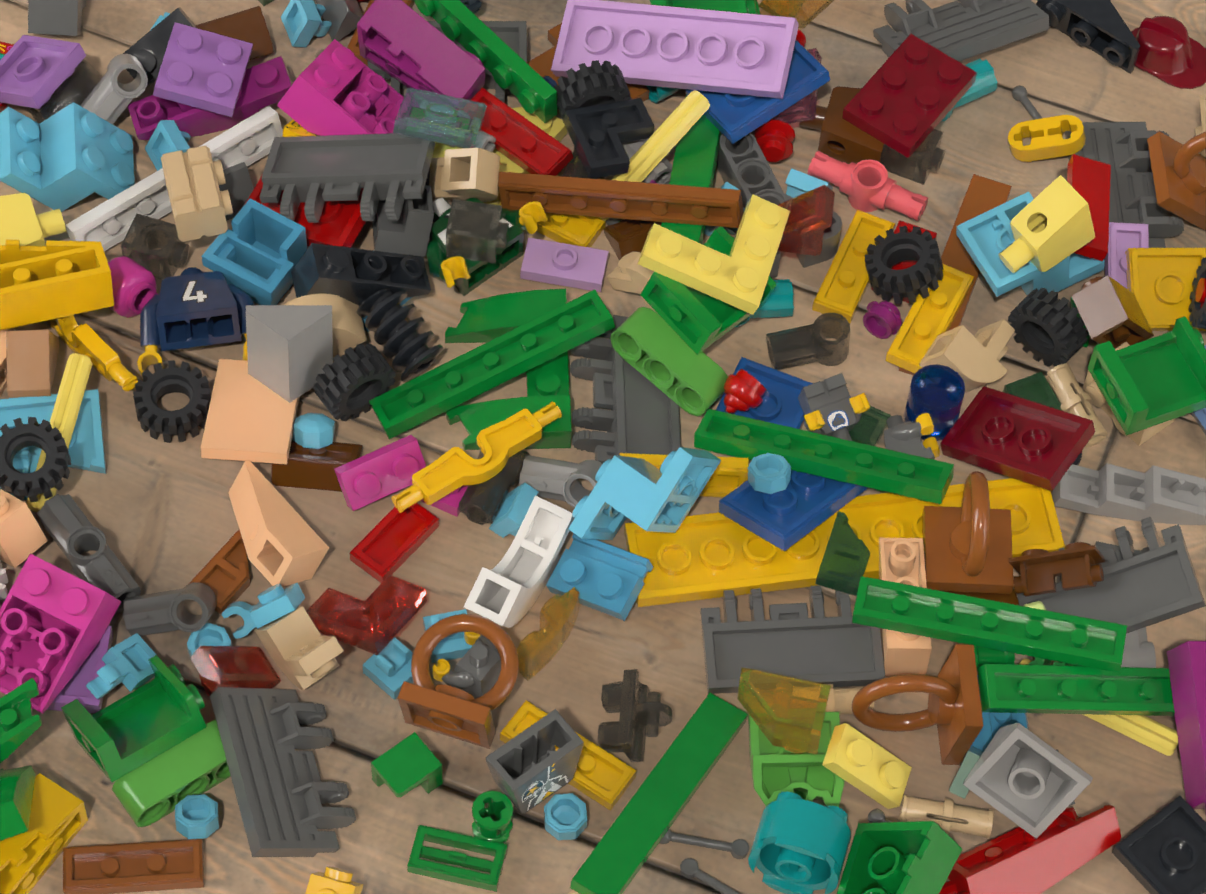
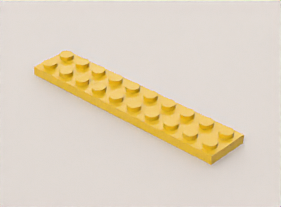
(720, 555)

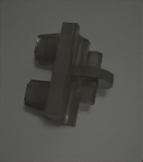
(639, 716)

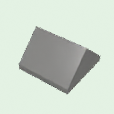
(288, 346)
(1026, 779)

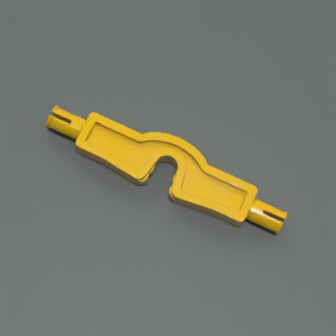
(85, 341)
(459, 469)

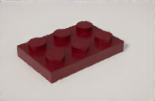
(909, 95)
(1018, 438)

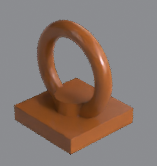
(1180, 176)
(968, 544)
(952, 704)
(448, 708)

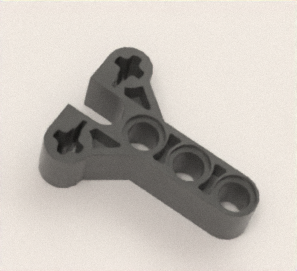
(746, 165)

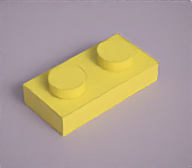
(867, 766)

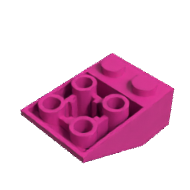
(341, 96)
(49, 628)

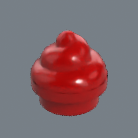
(742, 392)

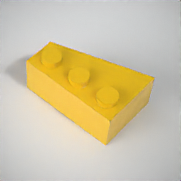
(52, 281)
(53, 824)

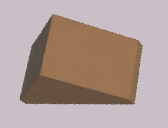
(31, 362)

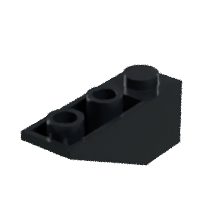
(1095, 26)
(358, 273)

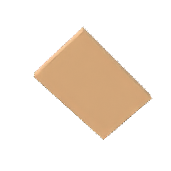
(246, 418)

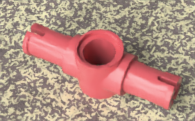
(867, 185)

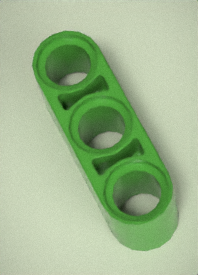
(668, 361)
(167, 779)

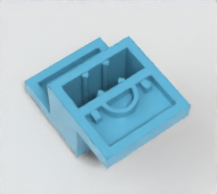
(65, 156)
(991, 233)
(643, 493)

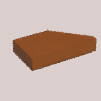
(227, 572)

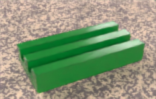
(452, 873)

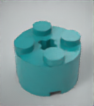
(800, 845)

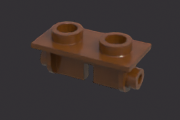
(1073, 563)

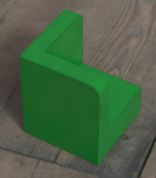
(407, 767)

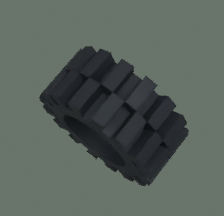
(591, 86)
(908, 281)
(1048, 327)
(171, 381)
(354, 381)
(48, 475)

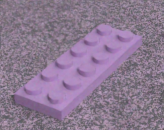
(679, 46)

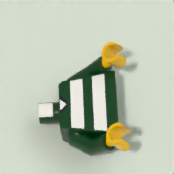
(470, 273)

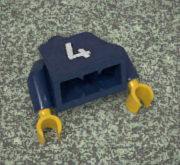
(192, 313)

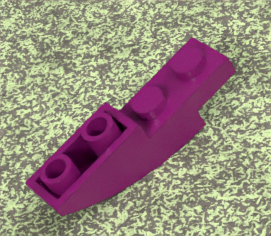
(260, 88)

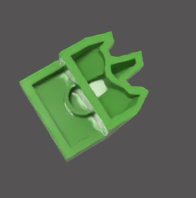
(780, 771)

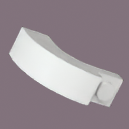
(522, 574)

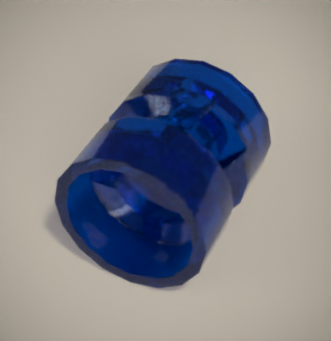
(938, 392)

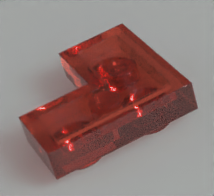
(368, 622)

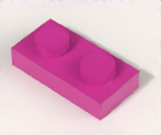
(380, 472)

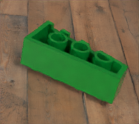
(899, 859)

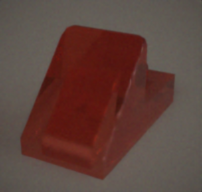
(807, 220)
(233, 668)

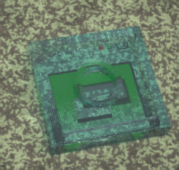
(440, 118)

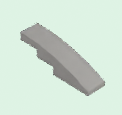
(1134, 495)

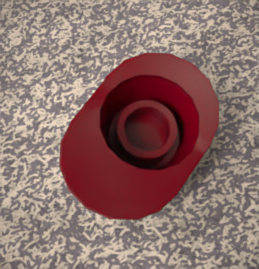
(1170, 52)

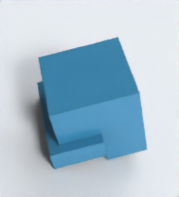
(258, 252)

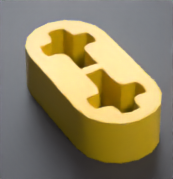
(1046, 138)

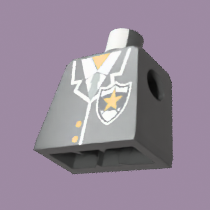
(529, 765)

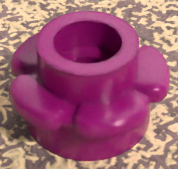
(882, 319)

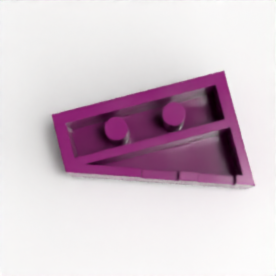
(417, 52)

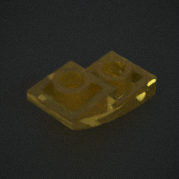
(556, 624)

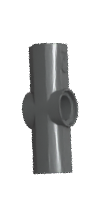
(77, 535)

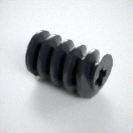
(399, 333)

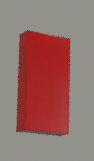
(393, 541)

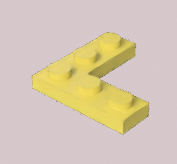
(731, 278)

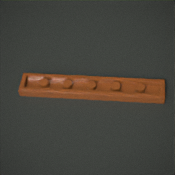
(980, 197)
(623, 199)

